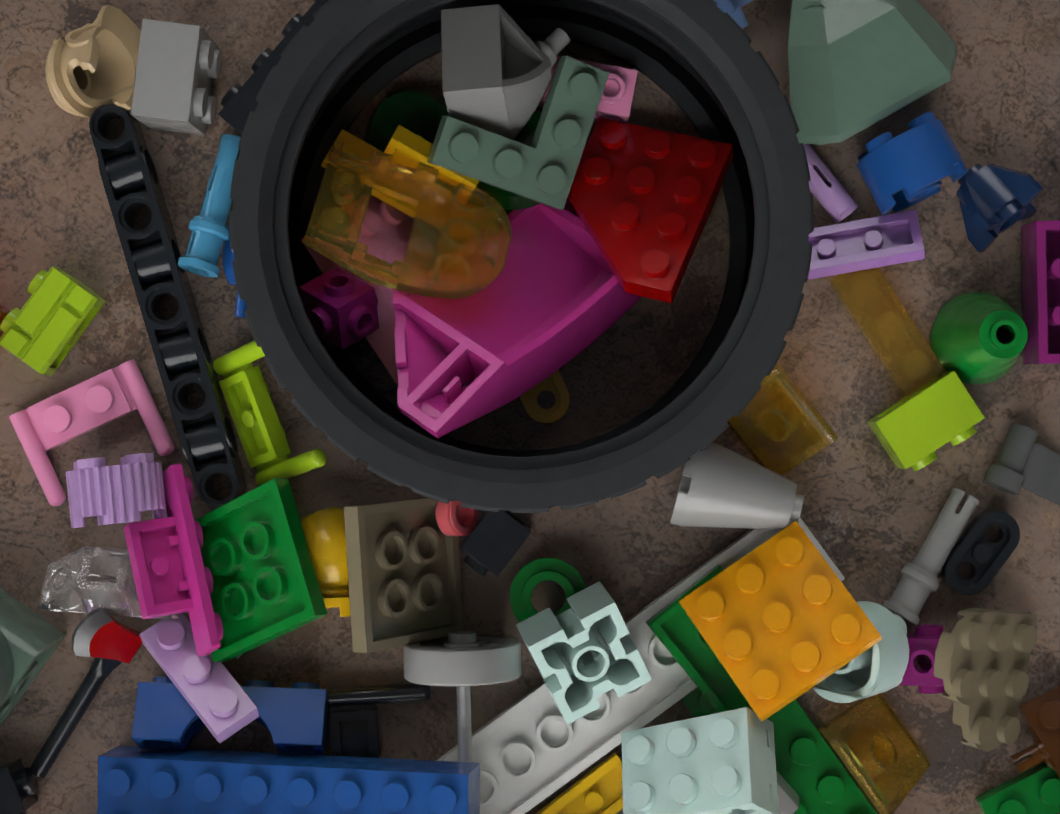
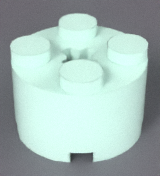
(876, 668)

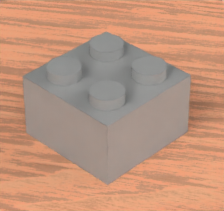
(175, 77)

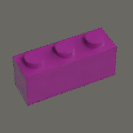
(1041, 291)

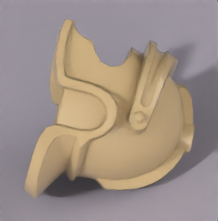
(95, 64)

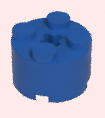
(910, 165)

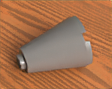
(733, 492)

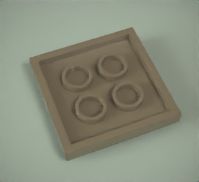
(401, 575)

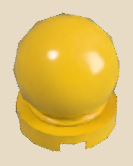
(327, 547)

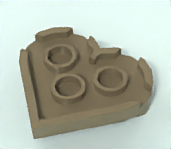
(986, 673)

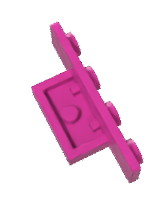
(170, 564)

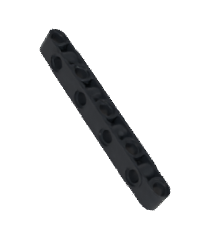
(154, 270)

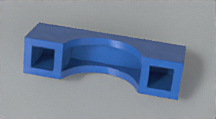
(292, 716)

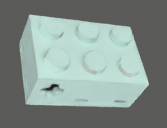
(701, 766)

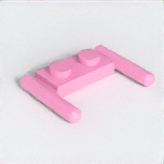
(81, 411)

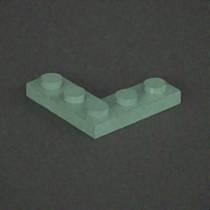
(547, 166)

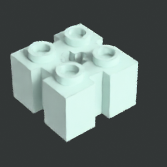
(584, 652)

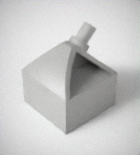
(493, 68)

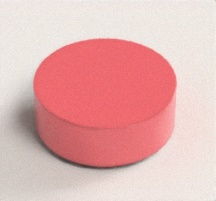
(455, 519)

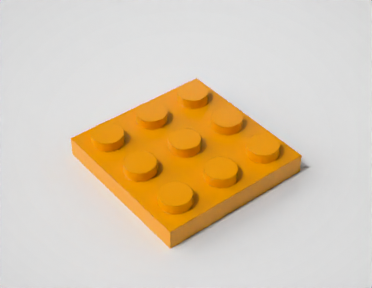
(780, 621)

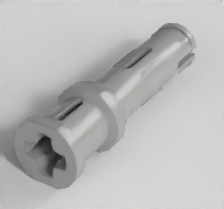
(921, 575)

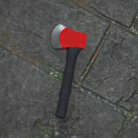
(110, 644)

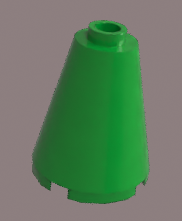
(978, 337)

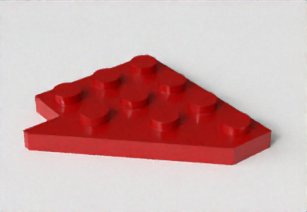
(647, 201)

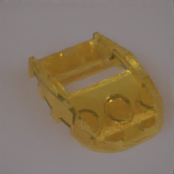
(455, 237)

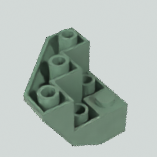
(861, 63)

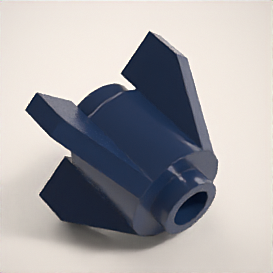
(994, 201)

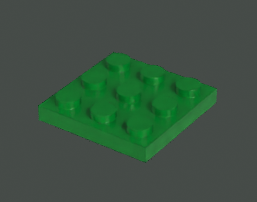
(259, 569)

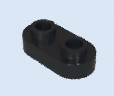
(984, 556)

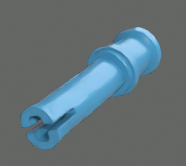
(210, 226)

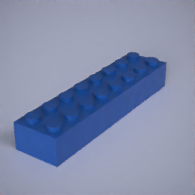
(280, 783)

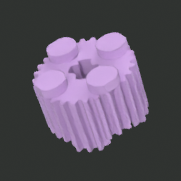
(116, 491)

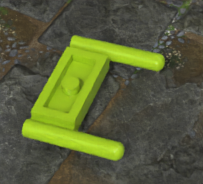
(257, 420)

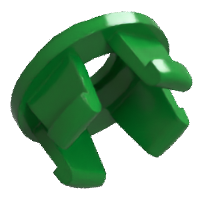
(536, 572)

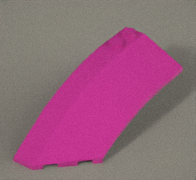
(495, 345)

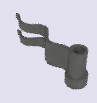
(1025, 466)

